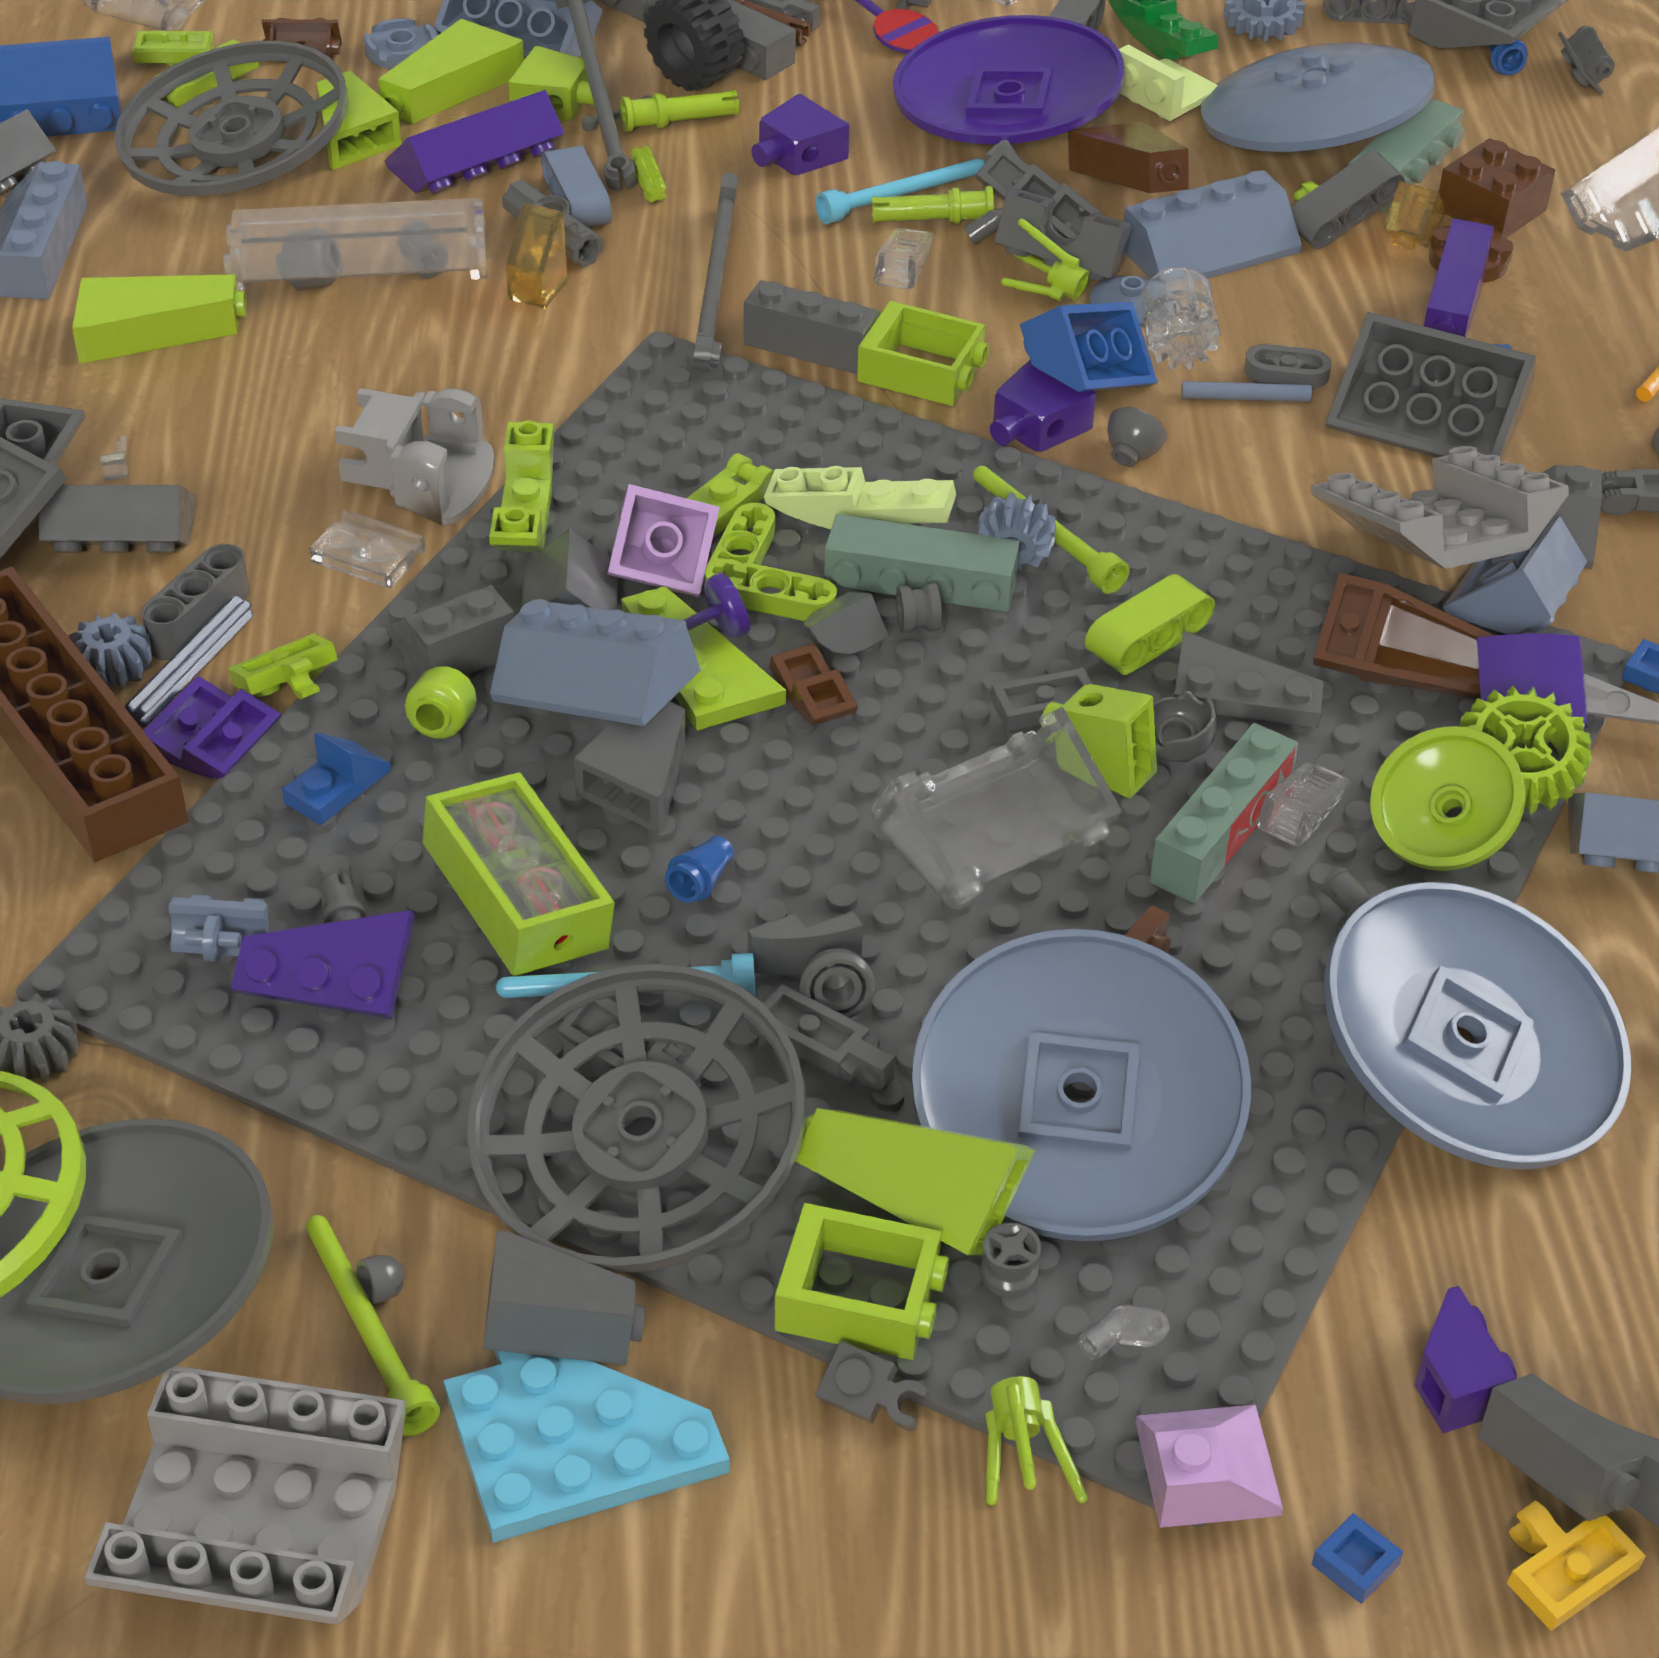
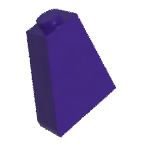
(1459, 277)

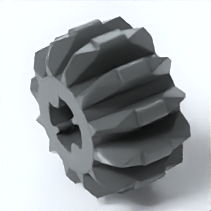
(36, 1038)

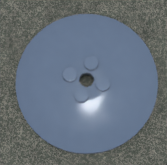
(1318, 97)
(1100, 1014)
(1545, 1029)

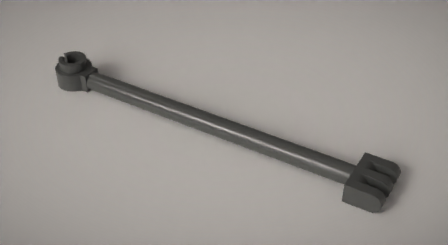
(616, 159)
(706, 350)

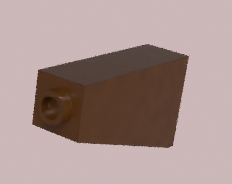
(1130, 156)

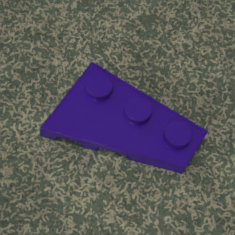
(329, 965)

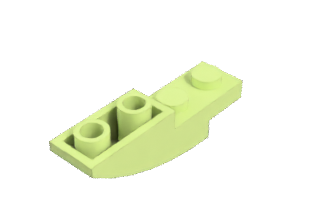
(821, 493)

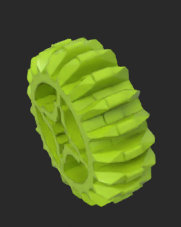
(1525, 727)

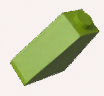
(368, 127)

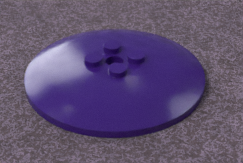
(1008, 79)

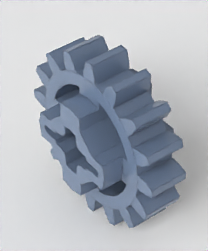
(1264, 17)

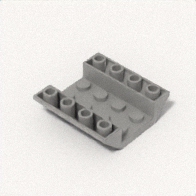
(1472, 515)
(257, 1496)

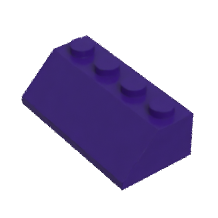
(476, 143)

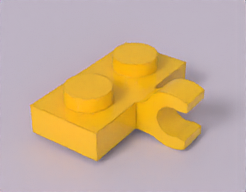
(1569, 1566)

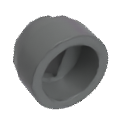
(380, 1277)

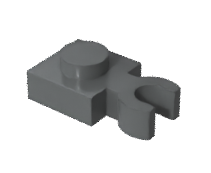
(864, 1384)

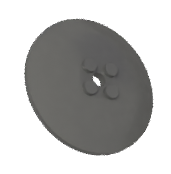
(189, 1242)

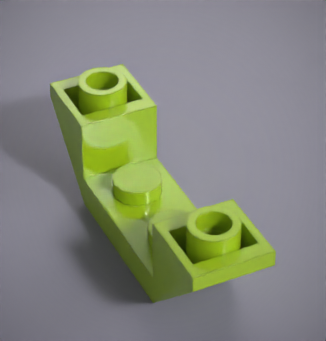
(527, 491)

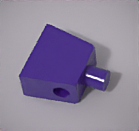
(801, 137)
(1040, 410)

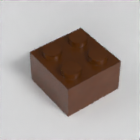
(1496, 186)

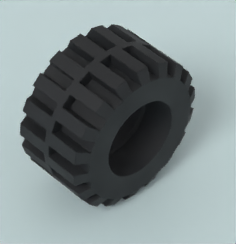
(693, 40)

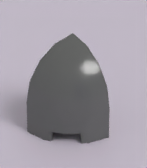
(847, 624)

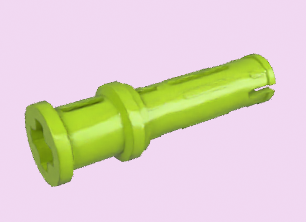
(662, 110)
(954, 206)

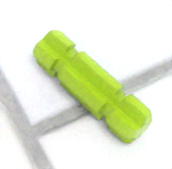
(648, 174)

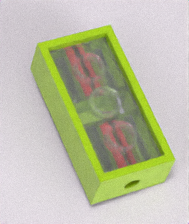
(517, 873)

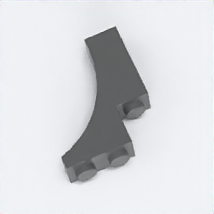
(1572, 1450)

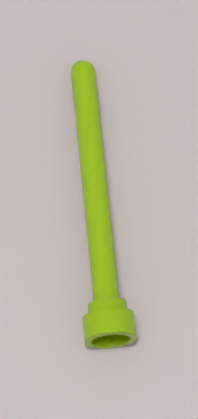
(1104, 569)
(421, 1406)

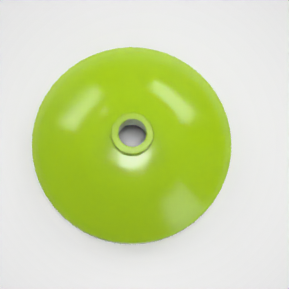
(1444, 772)

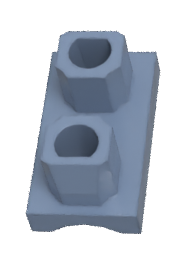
(215, 926)

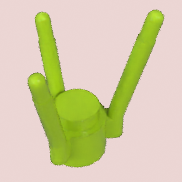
(1065, 277)
(1019, 1415)

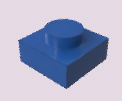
(1643, 667)
(1357, 1558)

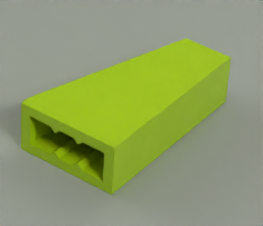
(451, 70)
(153, 313)
(918, 1172)

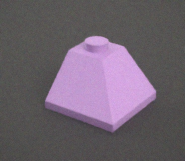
(663, 540)
(1208, 1466)

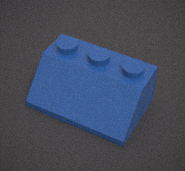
(62, 84)
(1090, 346)

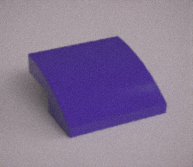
(1535, 660)
(210, 729)

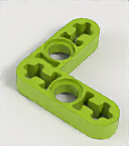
(744, 570)

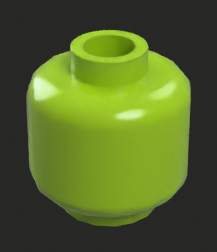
(440, 702)

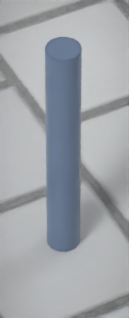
(1246, 391)

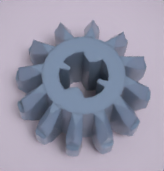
(1023, 522)
(114, 648)

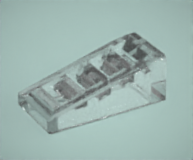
(902, 258)
(1296, 807)

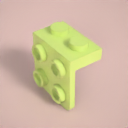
(1162, 84)

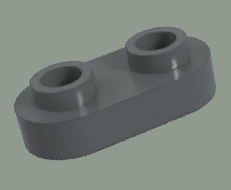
(1287, 365)

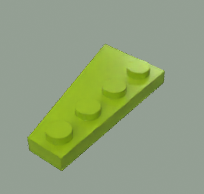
(728, 680)

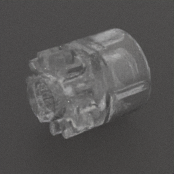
(1180, 317)

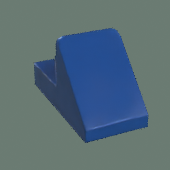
(335, 779)

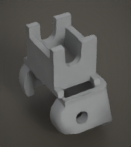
(427, 474)

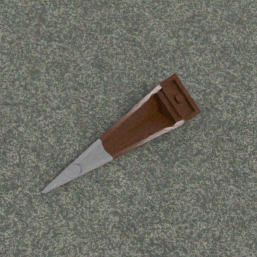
(1410, 644)

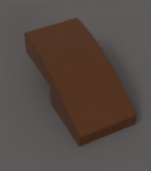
(811, 686)

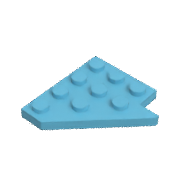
(574, 1440)

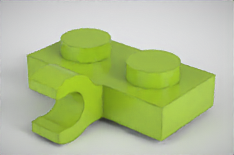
(288, 663)

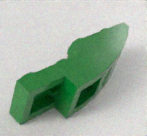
(1163, 29)

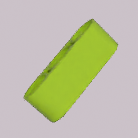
(1149, 624)

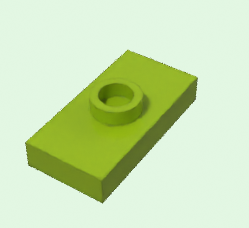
(170, 46)

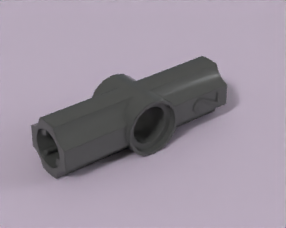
(580, 242)

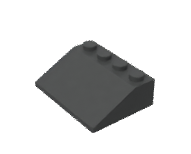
(1477, 21)
(1431, 389)

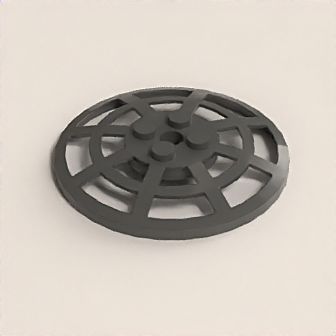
(237, 127)
(632, 1092)

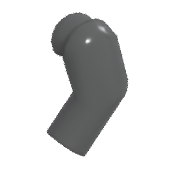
(984, 225)

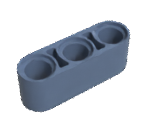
(573, 177)

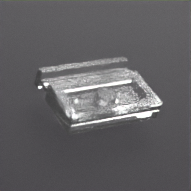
(367, 549)

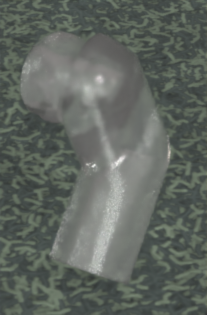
(1124, 1326)

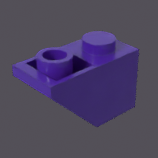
(1460, 1365)

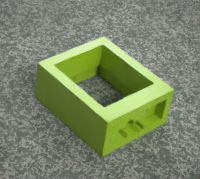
(928, 332)
(857, 1322)

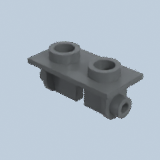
(1587, 57)

